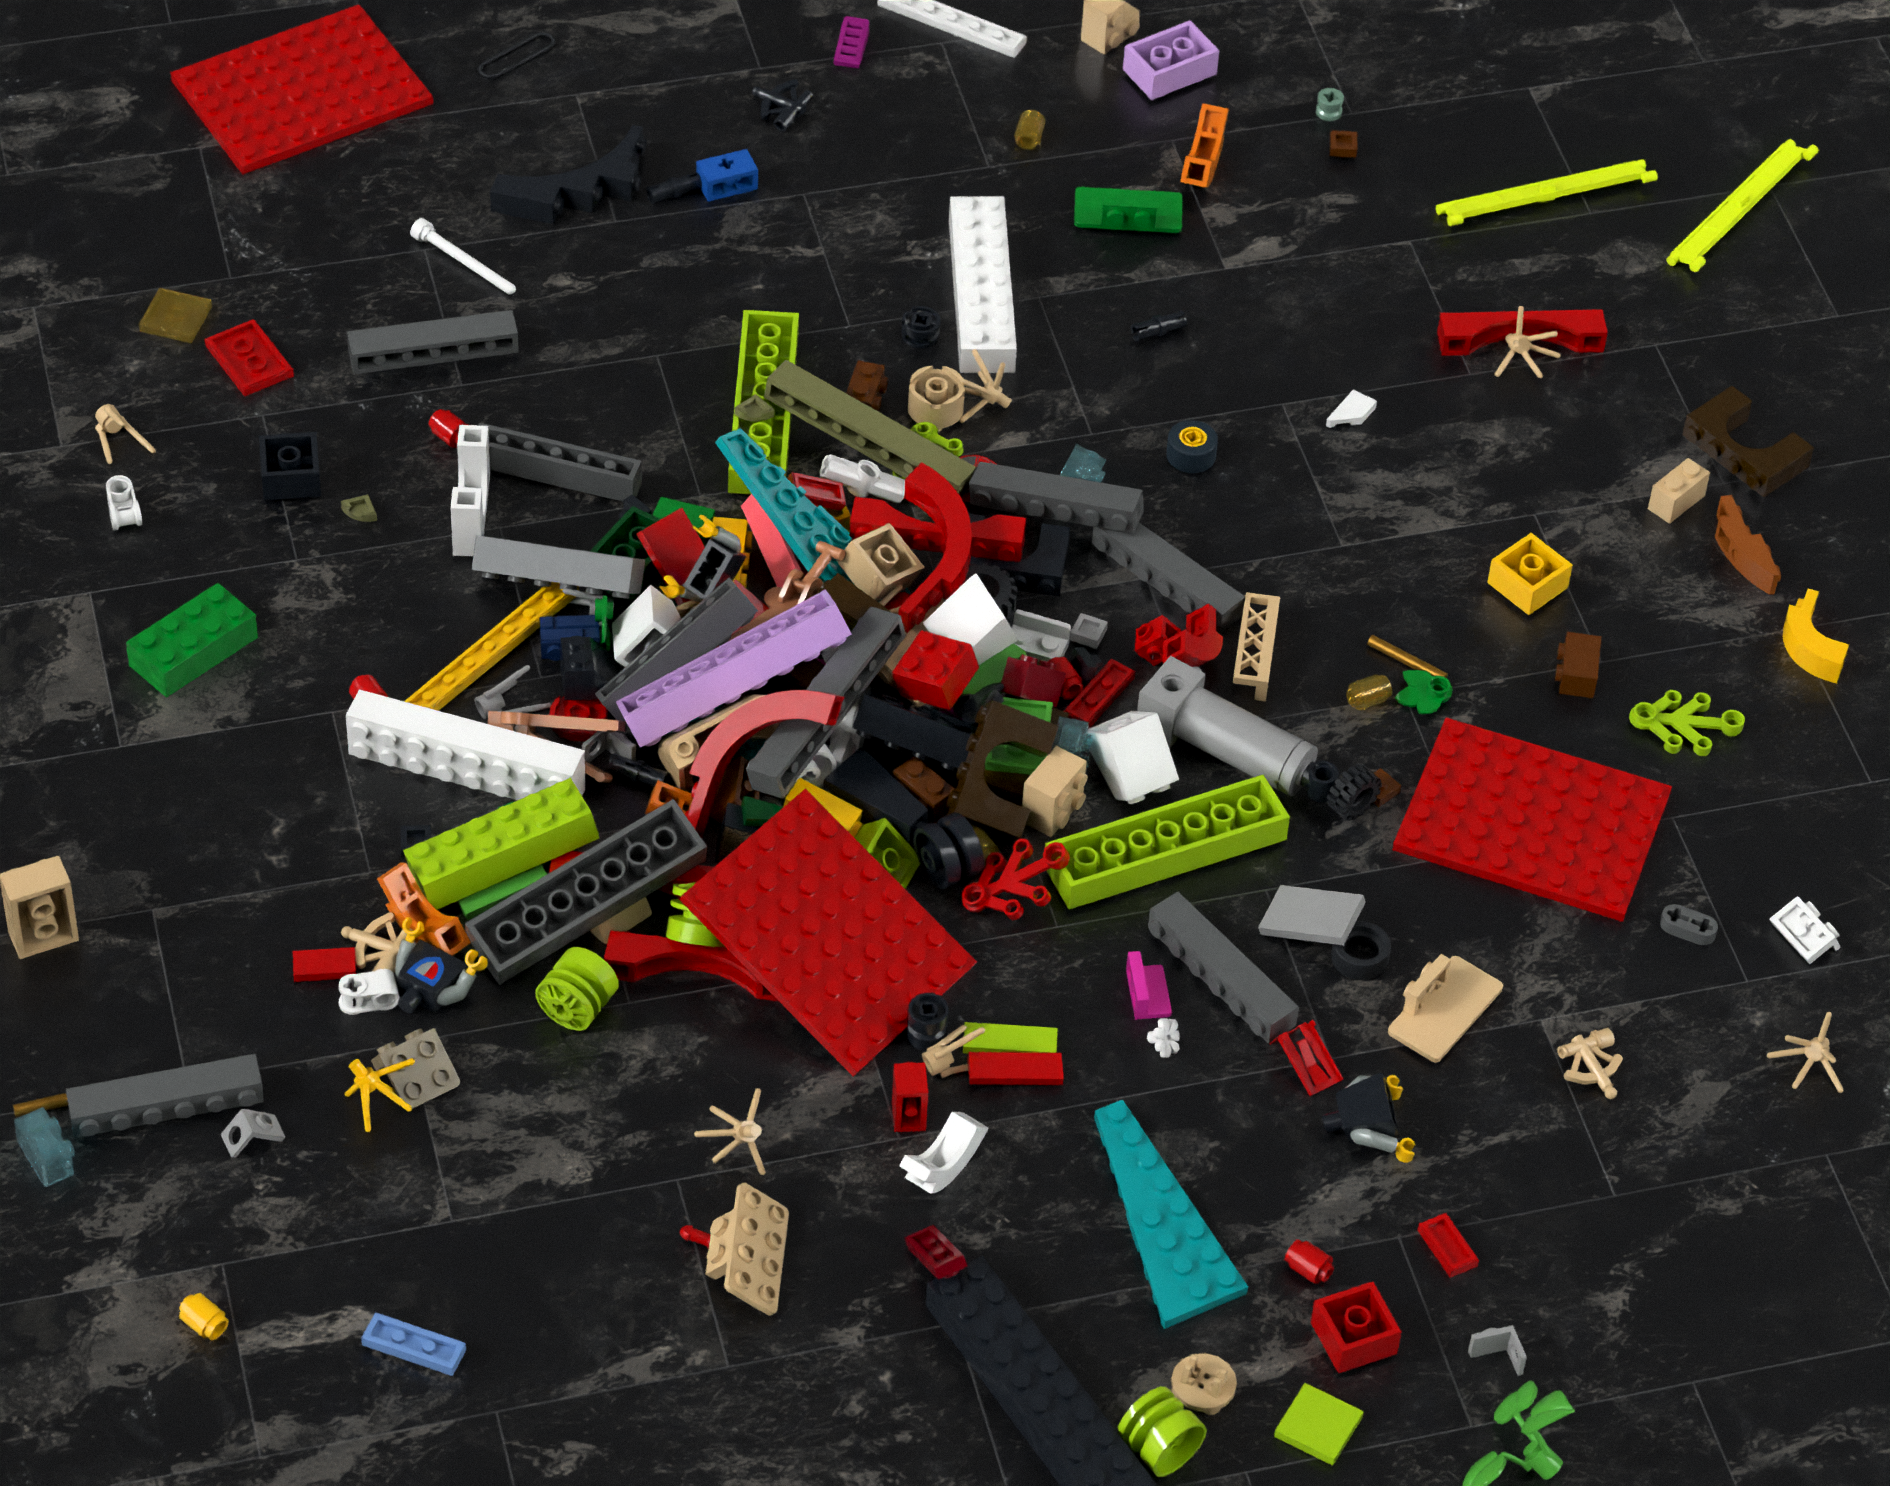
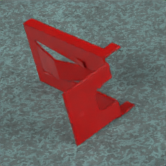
(1317, 1075)

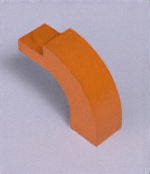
(1207, 146)
(409, 901)

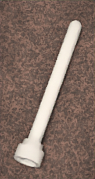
(424, 232)

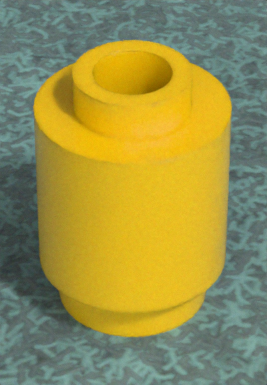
(203, 1316)

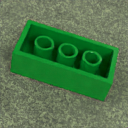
(192, 640)

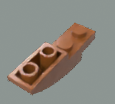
(1745, 551)

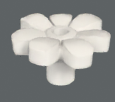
(1165, 1037)

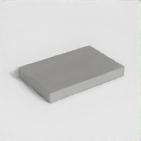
(1312, 915)

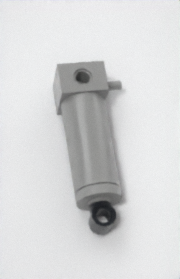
(1233, 733)

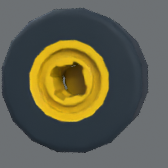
(1192, 446)

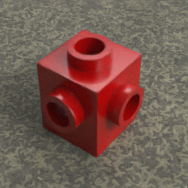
(1151, 636)

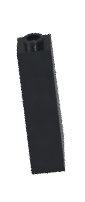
(876, 792)

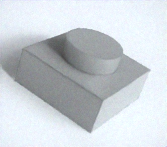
(1088, 630)

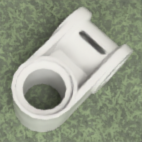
(122, 502)
(371, 991)

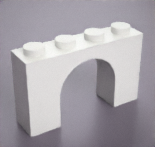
(471, 495)

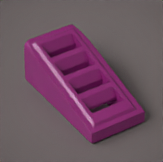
(852, 41)

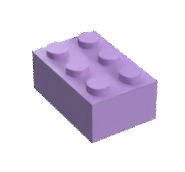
(1170, 60)

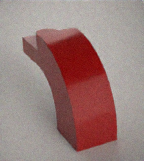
(1198, 641)

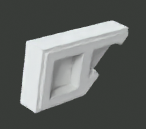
(1352, 410)

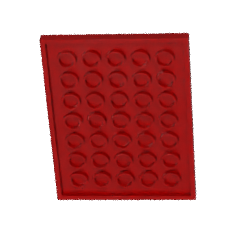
(301, 89)
(1533, 819)
(827, 930)

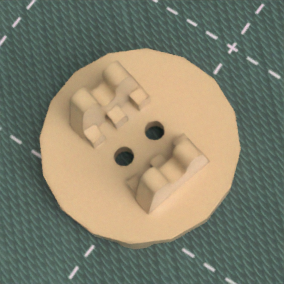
(1216, 1390)

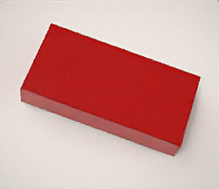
(820, 491)
(323, 964)
(1448, 1245)

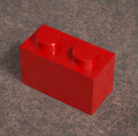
(909, 1097)

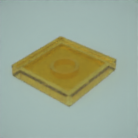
(175, 315)

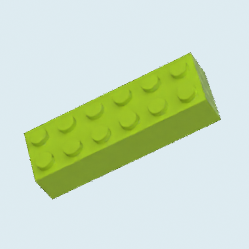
(502, 844)

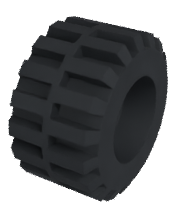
(999, 587)

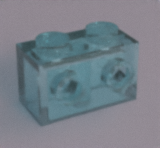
(1074, 738)
(44, 1146)

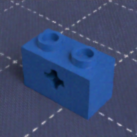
(727, 175)

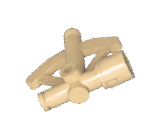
(365, 938)
(1586, 1050)

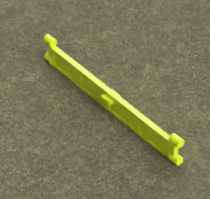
(1544, 190)
(1738, 204)

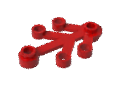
(1012, 879)

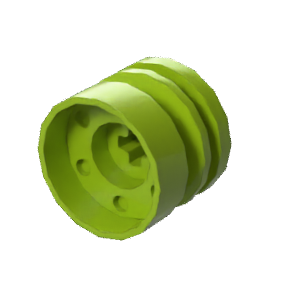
(687, 927)
(576, 988)
(1161, 1431)

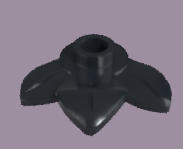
(969, 704)

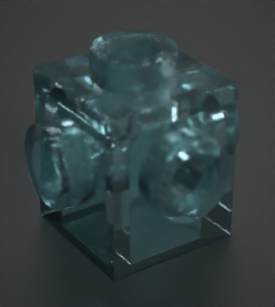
(1084, 465)

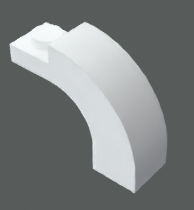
(947, 1155)

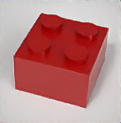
(935, 670)
(1355, 1327)

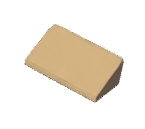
(624, 920)

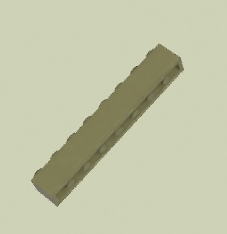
(862, 426)

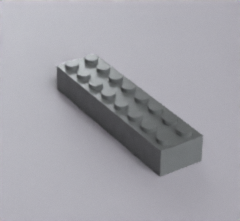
(586, 891)

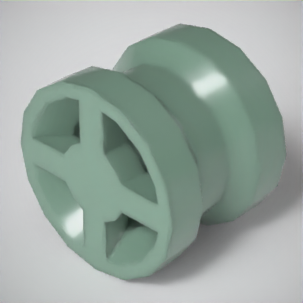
(1329, 104)

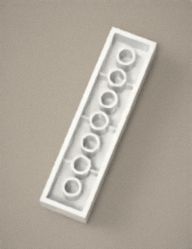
(982, 283)
(458, 748)

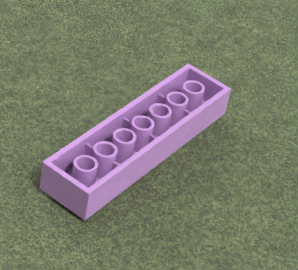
(733, 669)

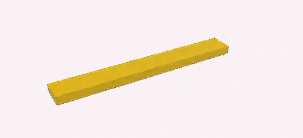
(490, 648)

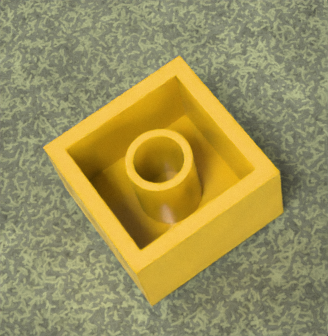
(1529, 573)

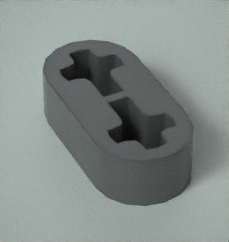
(1689, 924)

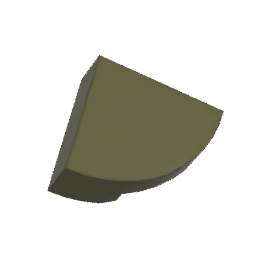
(754, 409)
(359, 508)

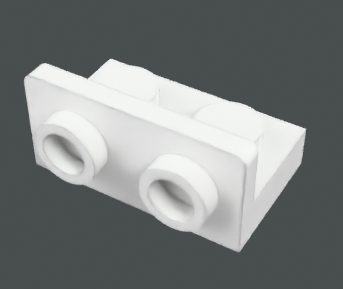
(1040, 635)
(1804, 930)

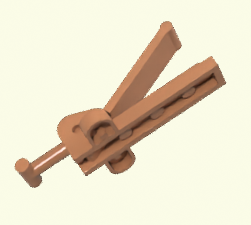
(796, 587)
(527, 724)

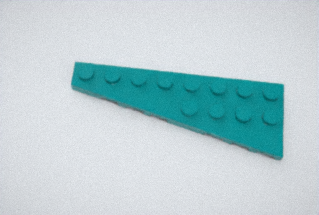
(785, 505)
(1175, 1244)

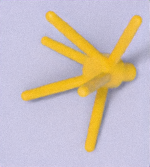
(369, 1080)

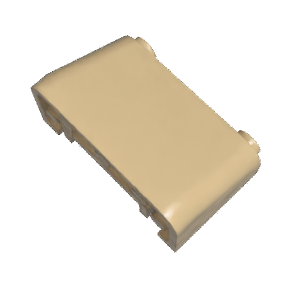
(681, 747)

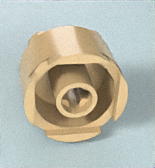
(936, 396)

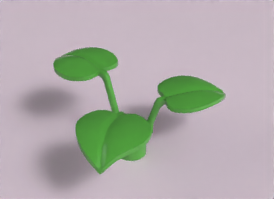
(1537, 1452)

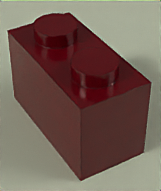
(1031, 680)

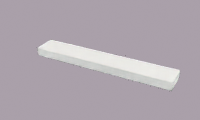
(959, 24)

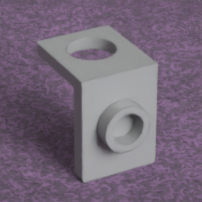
(610, 741)
(252, 1125)
(1497, 1340)

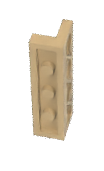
(1265, 647)

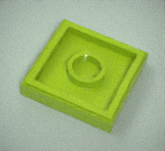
(1318, 1424)

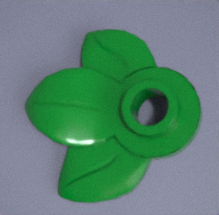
(603, 612)
(1424, 691)

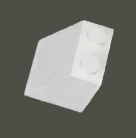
(973, 618)
(642, 624)
(1133, 755)

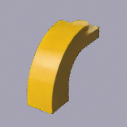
(1807, 646)

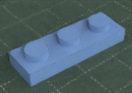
(413, 1344)

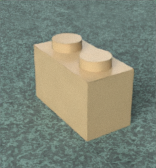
(1678, 490)

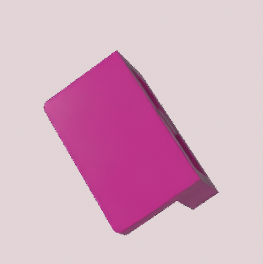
(1147, 988)

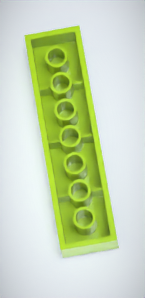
(765, 344)
(1170, 841)

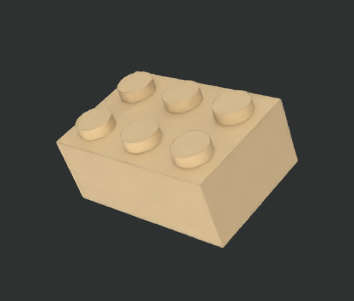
(39, 907)

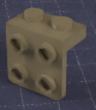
(428, 1076)

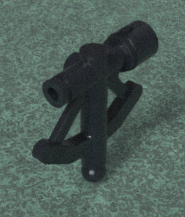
(791, 108)

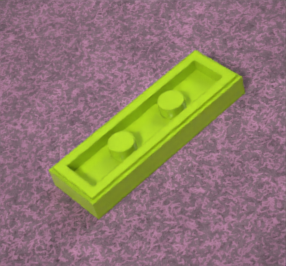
(1011, 1038)

